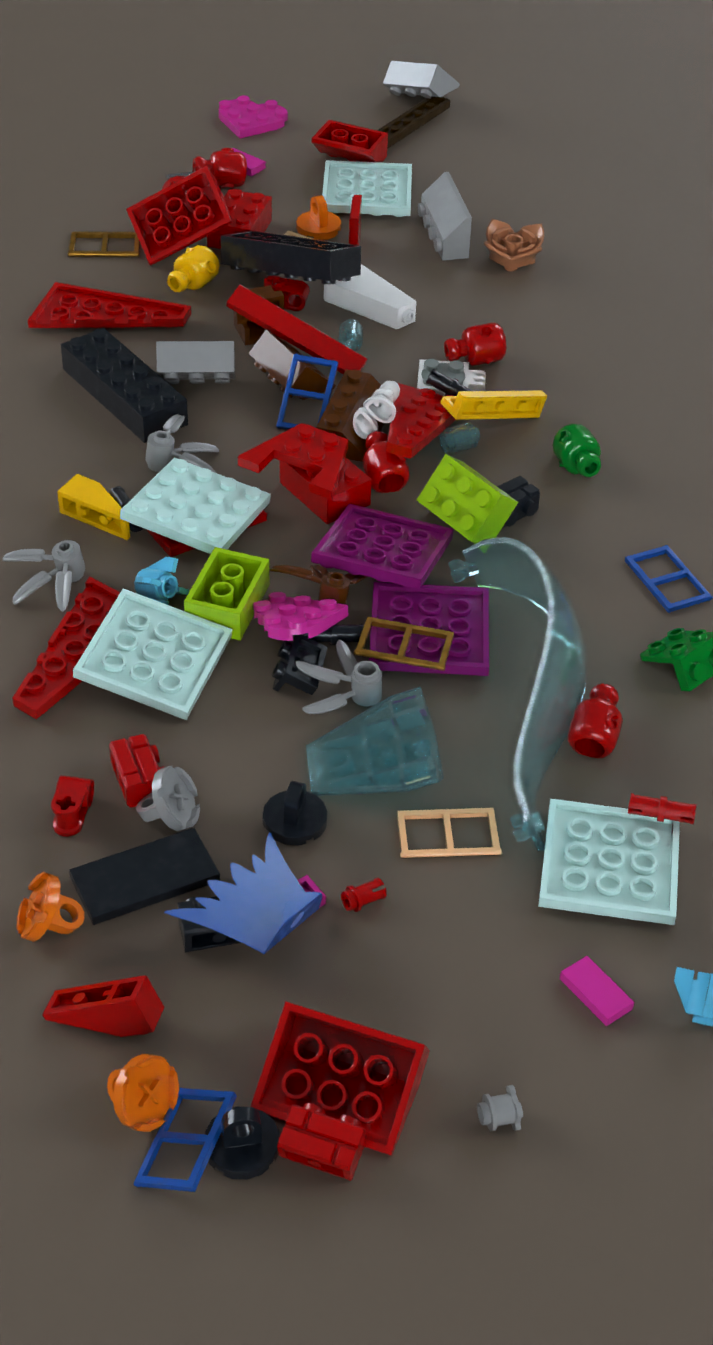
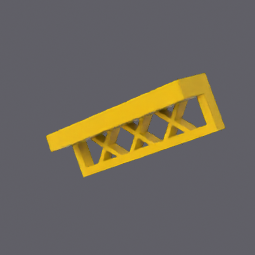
(495, 404)

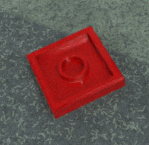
(355, 220)

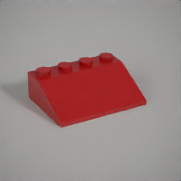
(179, 215)
(343, 1071)

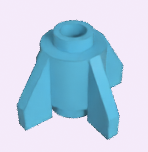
(158, 582)
(696, 994)

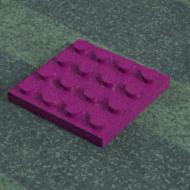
(383, 546)
(437, 607)

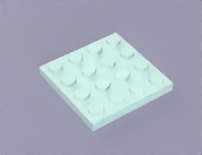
(382, 185)
(195, 506)
(153, 654)
(610, 863)

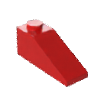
(108, 1007)

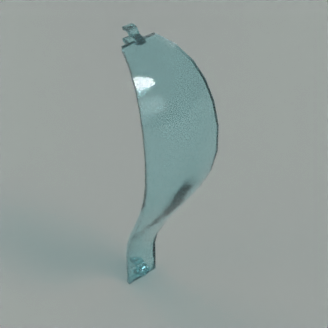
(562, 670)

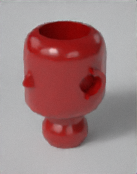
(226, 166)
(478, 345)
(386, 470)
(596, 723)

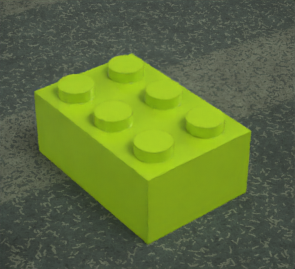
(466, 500)
(228, 589)

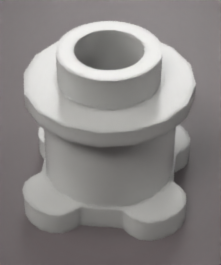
(500, 1110)

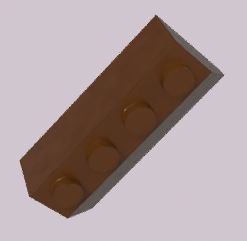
(347, 399)

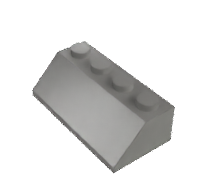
(446, 218)

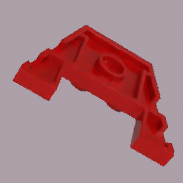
(304, 448)

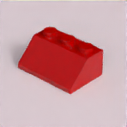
(351, 142)

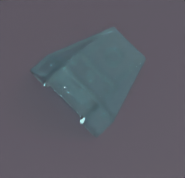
(378, 750)

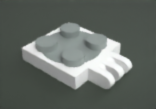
(471, 379)

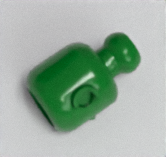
(577, 450)

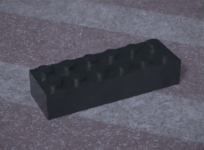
(291, 256)
(122, 382)

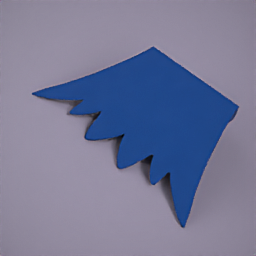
(260, 905)

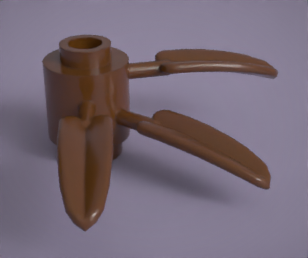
(332, 584)

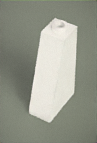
(373, 299)

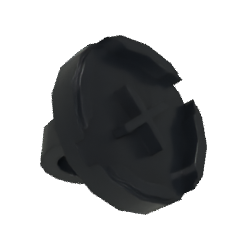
(295, 815)
(245, 1143)

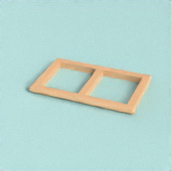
(446, 814)

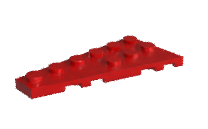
(93, 308)
(54, 668)

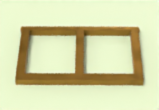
(103, 253)
(408, 629)

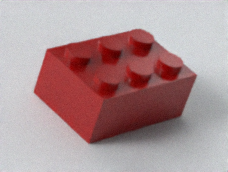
(247, 213)
(352, 488)

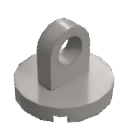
(171, 799)

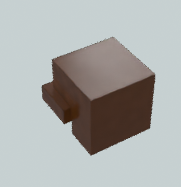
(248, 330)

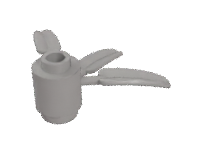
(161, 447)
(68, 569)
(364, 676)

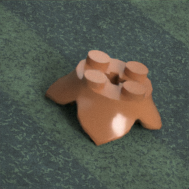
(513, 248)

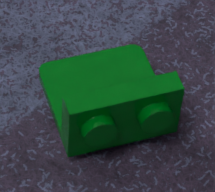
(688, 652)

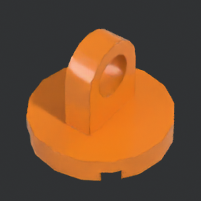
(318, 221)
(43, 909)
(143, 1091)

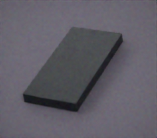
(143, 875)

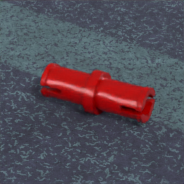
(662, 808)

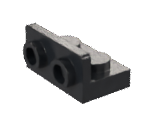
(298, 650)

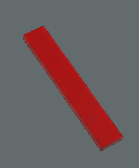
(293, 330)

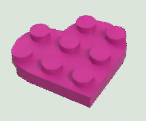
(249, 119)
(297, 615)

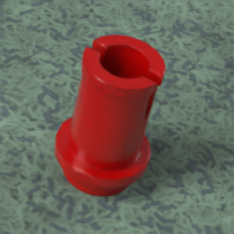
(356, 897)

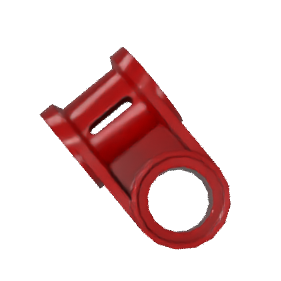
(290, 289)
(71, 804)

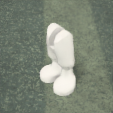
(377, 407)

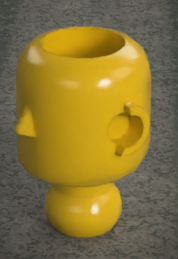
(193, 269)

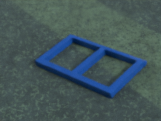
(308, 394)
(652, 583)
(209, 1141)

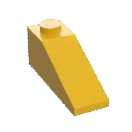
(93, 505)

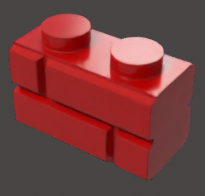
(134, 766)
(322, 1140)

